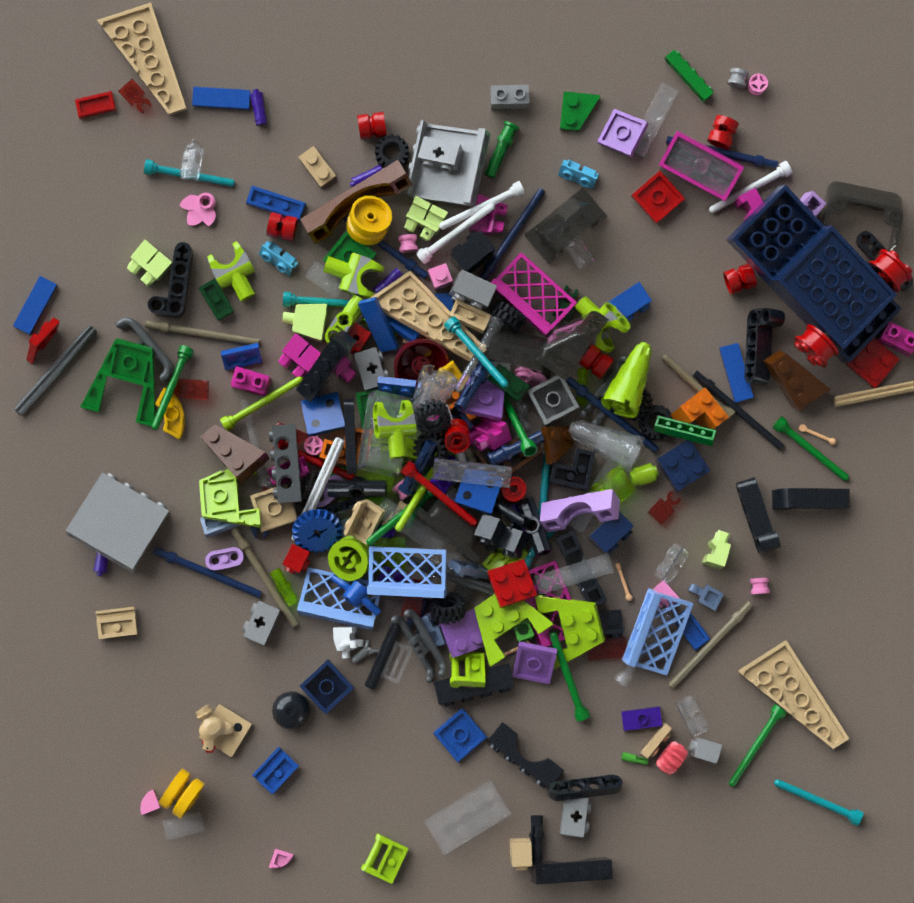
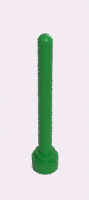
(184, 354)
(782, 426)
(528, 446)
(393, 522)
(581, 712)
(776, 714)

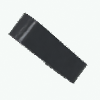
(175, 280)
(759, 343)
(810, 498)
(756, 515)

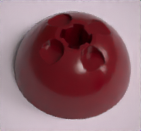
(419, 349)

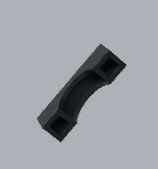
(329, 359)
(573, 553)
(498, 679)
(505, 740)
(571, 871)

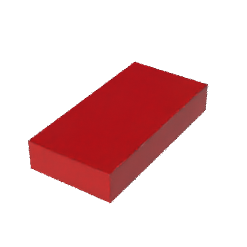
(95, 104)

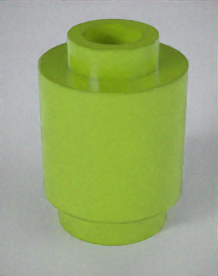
(644, 475)

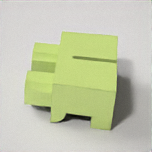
(417, 214)
(151, 261)
(719, 552)

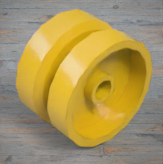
(369, 220)
(182, 794)

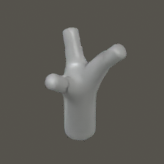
(365, 651)

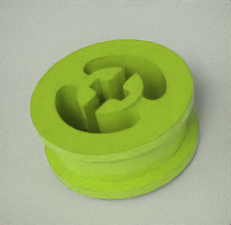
(340, 555)

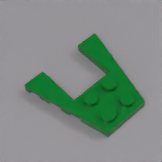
(128, 363)

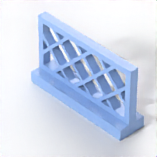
(404, 588)
(331, 613)
(643, 625)

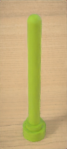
(230, 421)
(413, 504)

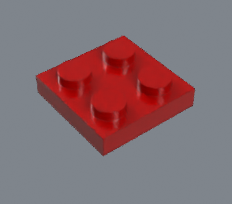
(658, 197)
(873, 363)
(511, 583)

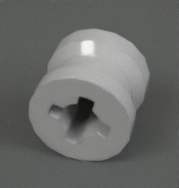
(738, 78)

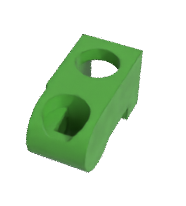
(524, 631)

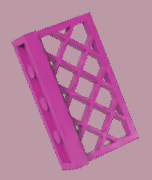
(520, 305)
(543, 639)

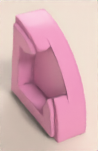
(149, 802)
(280, 858)

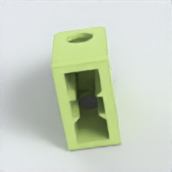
(308, 320)

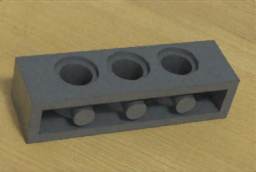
(289, 433)

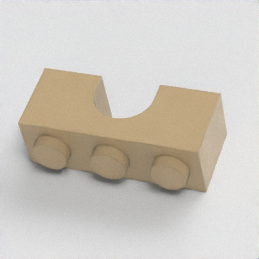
(520, 853)

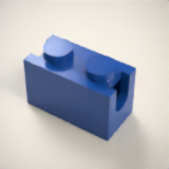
(632, 301)

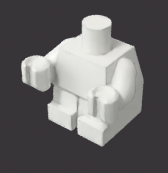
(345, 640)

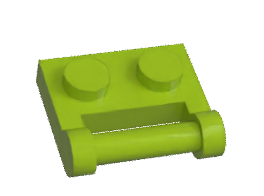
(474, 670)
(390, 862)

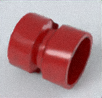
(371, 125)
(724, 138)
(288, 228)
(739, 279)
(596, 361)
(457, 436)
(515, 492)

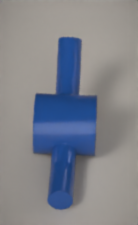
(356, 594)

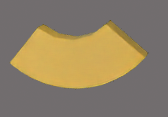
(174, 416)

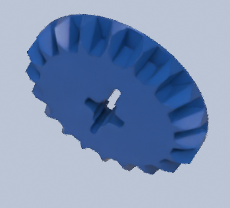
(321, 521)

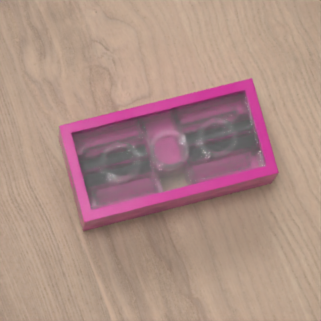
(701, 165)

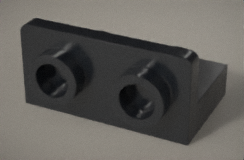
(611, 623)

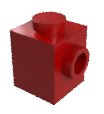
(361, 336)
(296, 559)

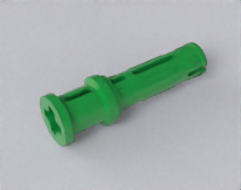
(504, 141)

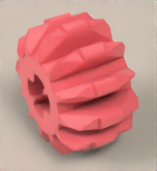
(672, 758)

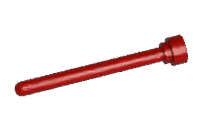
(283, 445)
(411, 471)

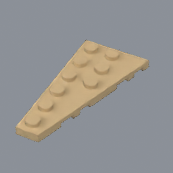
(142, 44)
(420, 310)
(787, 683)

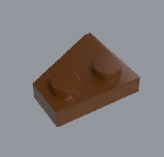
(556, 442)

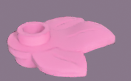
(197, 211)
(529, 377)

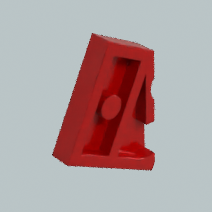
(42, 338)

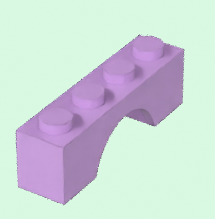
(558, 513)

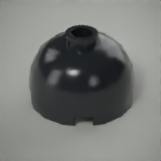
(291, 710)

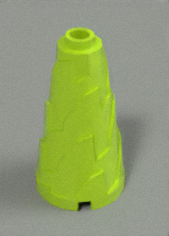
(628, 386)

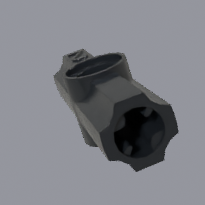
(357, 488)
(537, 537)

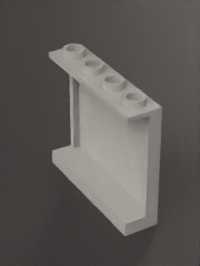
(451, 187)
(117, 521)

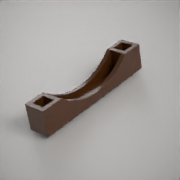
(324, 220)

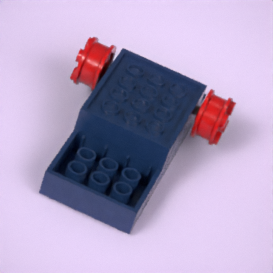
(820, 277)

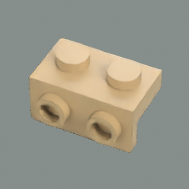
(364, 520)

